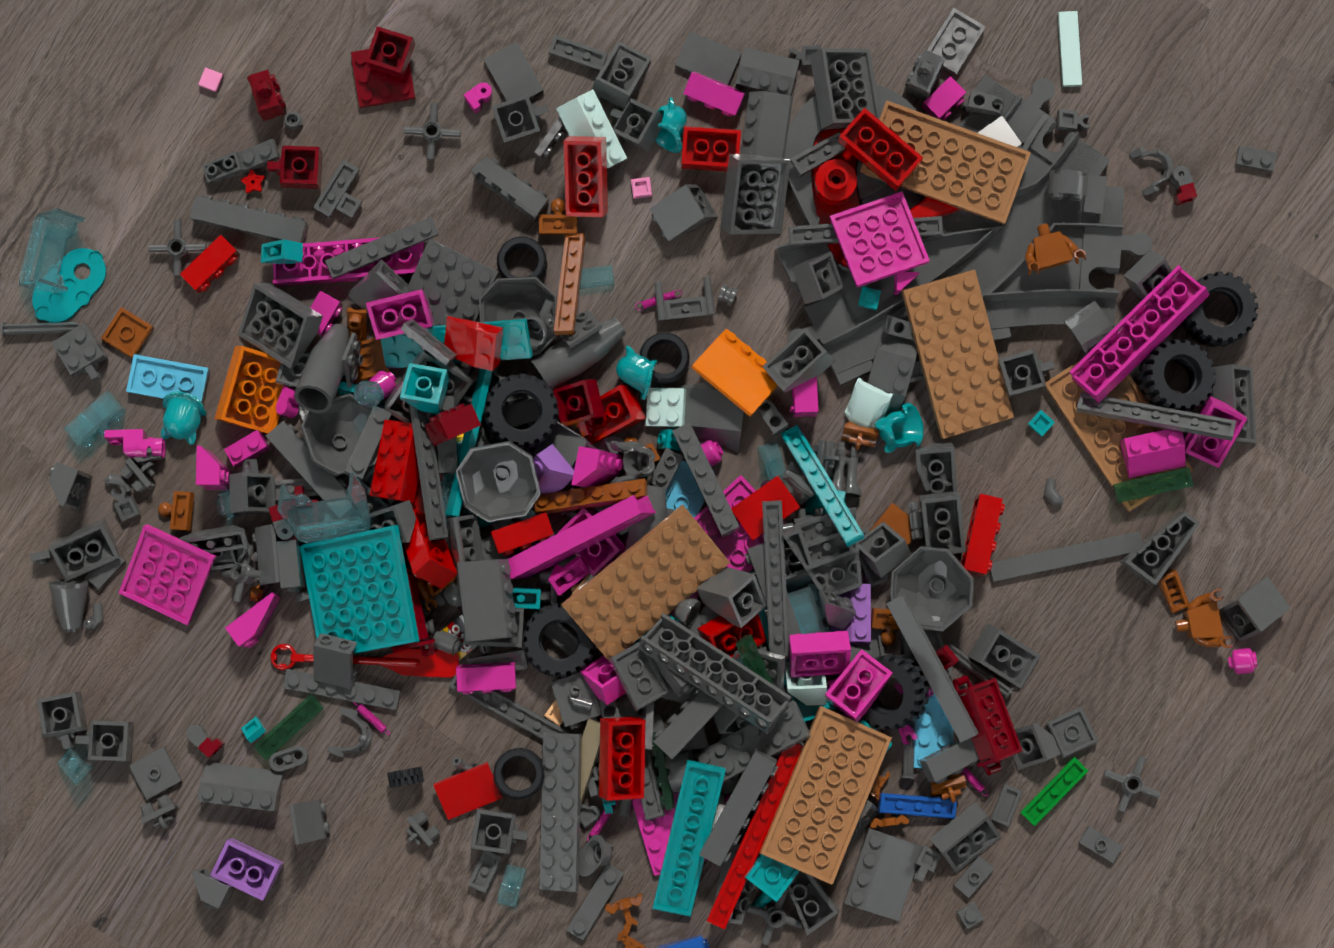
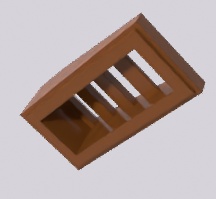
(1179, 588)

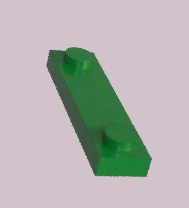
(1054, 791)

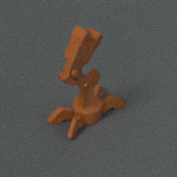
(874, 793)
(624, 905)

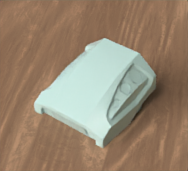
(867, 404)

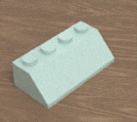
(587, 118)

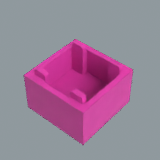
(805, 399)

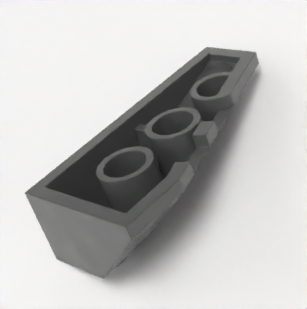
(937, 467)

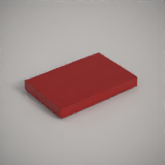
(750, 509)
(467, 790)

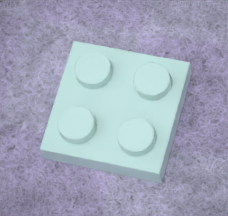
(665, 407)

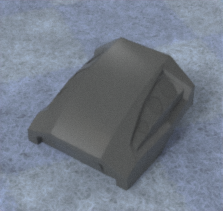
(1089, 326)

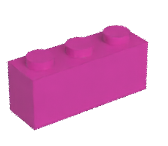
(714, 94)
(486, 677)

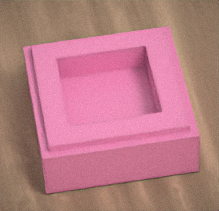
(211, 80)
(641, 188)

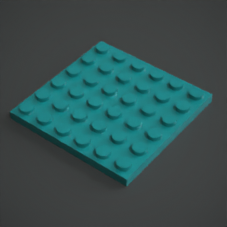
(361, 589)

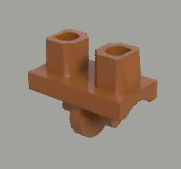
(357, 323)
(859, 435)
(949, 788)

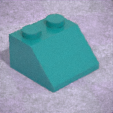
(425, 387)

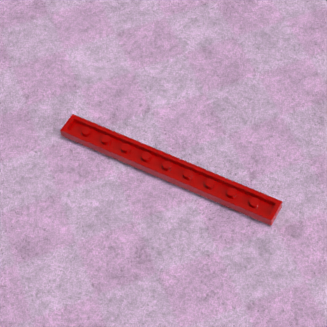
(753, 839)

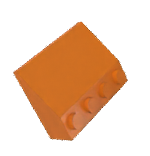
(736, 372)
(250, 391)

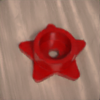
(253, 187)

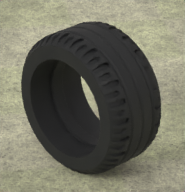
(521, 242)
(679, 344)
(498, 773)

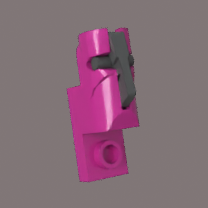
(137, 445)

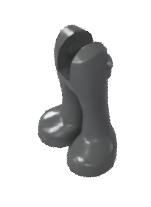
(851, 487)

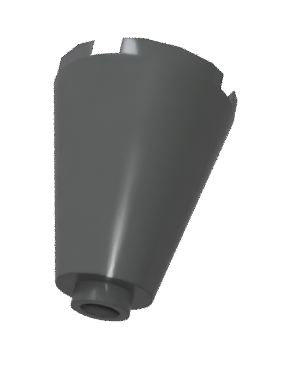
(69, 602)

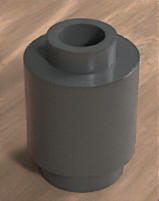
(447, 642)

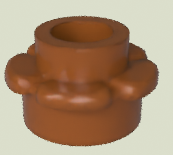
(256, 593)

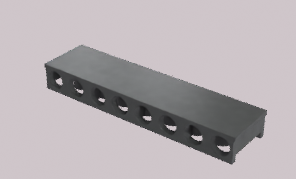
(715, 673)

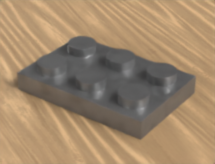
(956, 40)

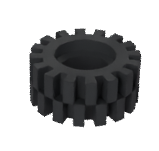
(405, 777)

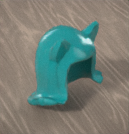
(672, 127)
(636, 371)
(181, 416)
(901, 428)

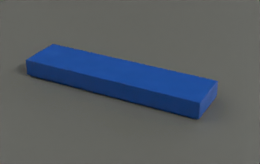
(916, 805)

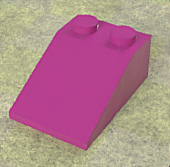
(252, 623)
(858, 686)

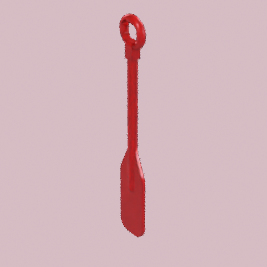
(404, 662)

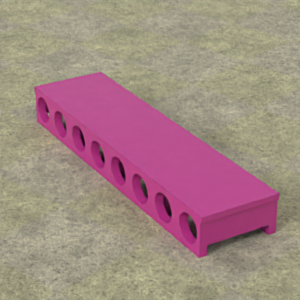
(315, 270)
(1138, 335)
(580, 537)

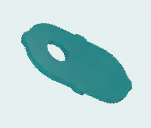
(64, 305)

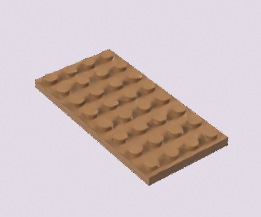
(957, 163)
(957, 354)
(1101, 434)
(645, 583)
(825, 795)

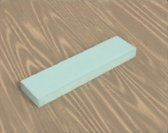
(1069, 49)

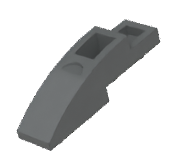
(241, 162)

